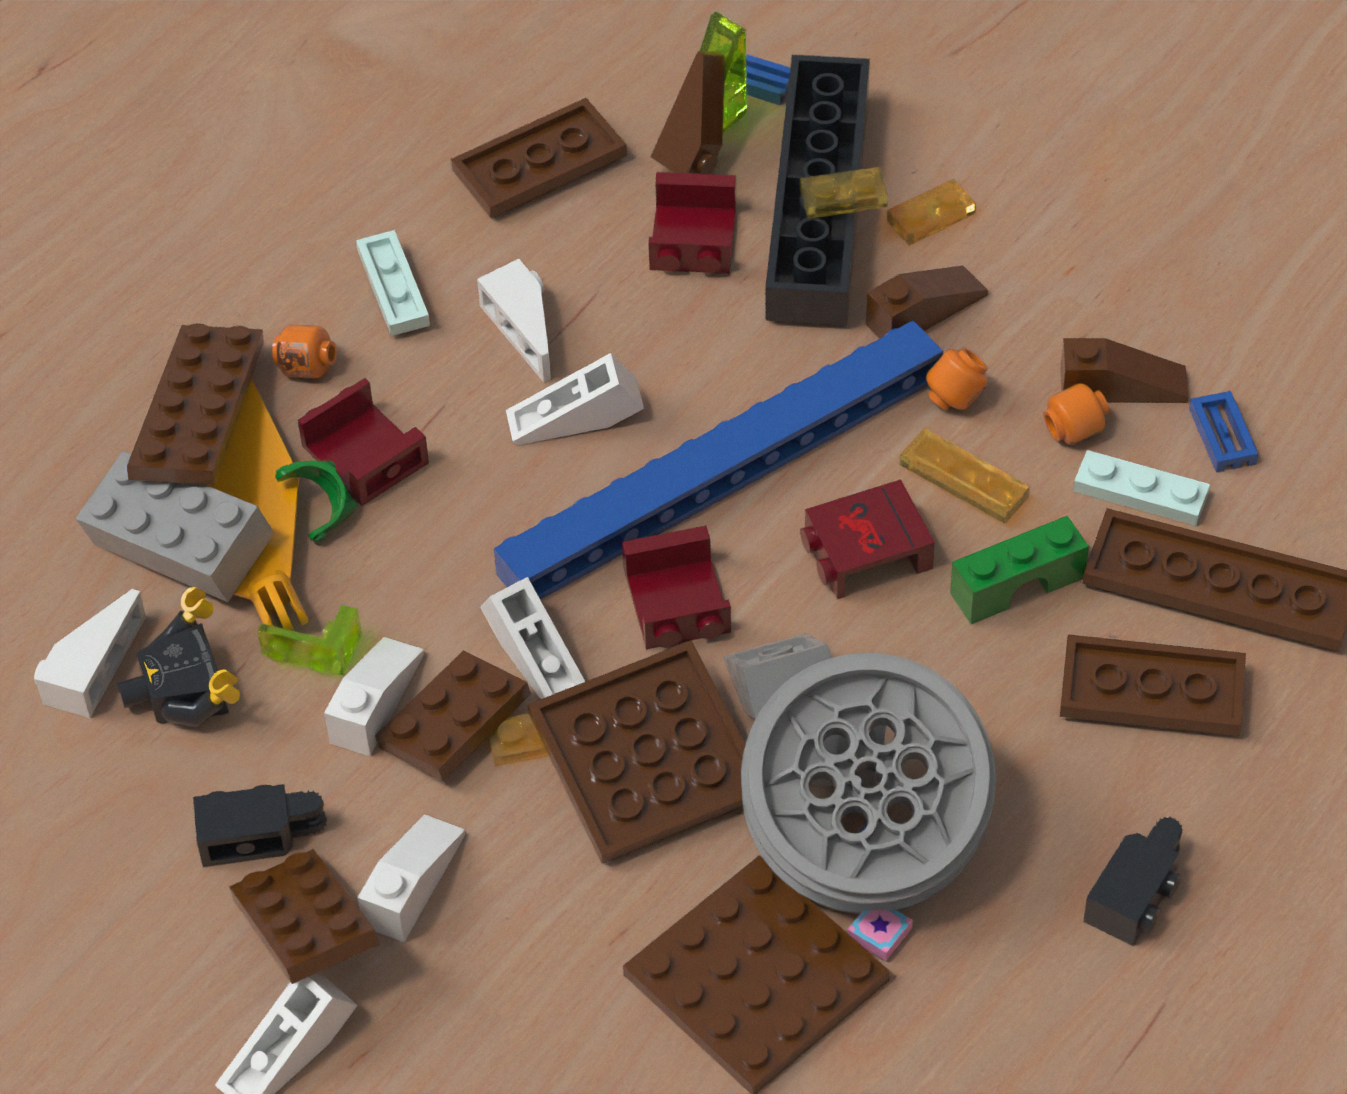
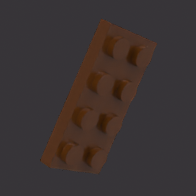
(538, 157)
(1153, 685)
(303, 915)

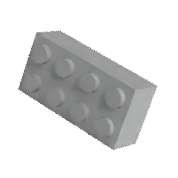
(176, 529)

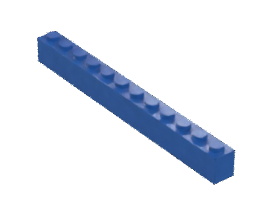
(719, 462)

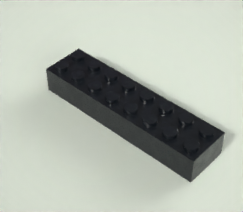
(821, 136)

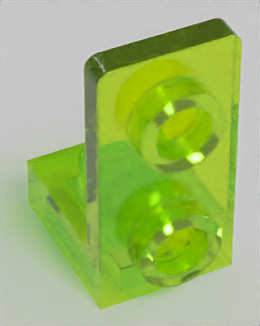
(320, 654)

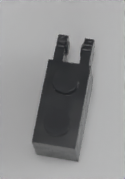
(254, 823)
(1135, 883)

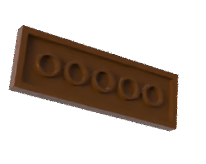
(196, 405)
(1219, 579)

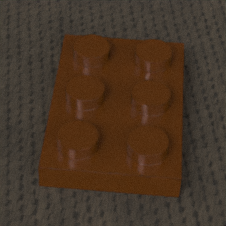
(453, 715)

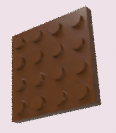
(644, 750)
(756, 975)

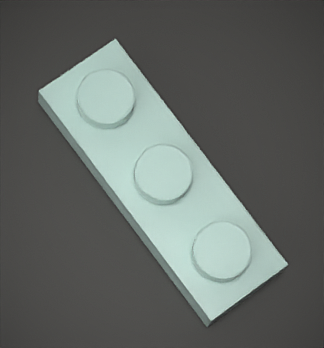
(393, 283)
(1141, 488)

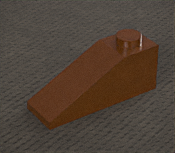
(695, 124)
(922, 298)
(1122, 372)

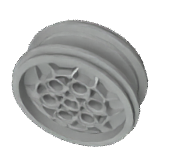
(888, 861)

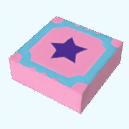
(880, 931)

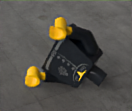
(181, 671)

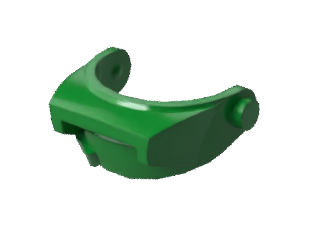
(328, 478)

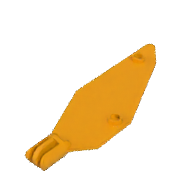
(249, 475)

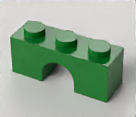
(989, 577)

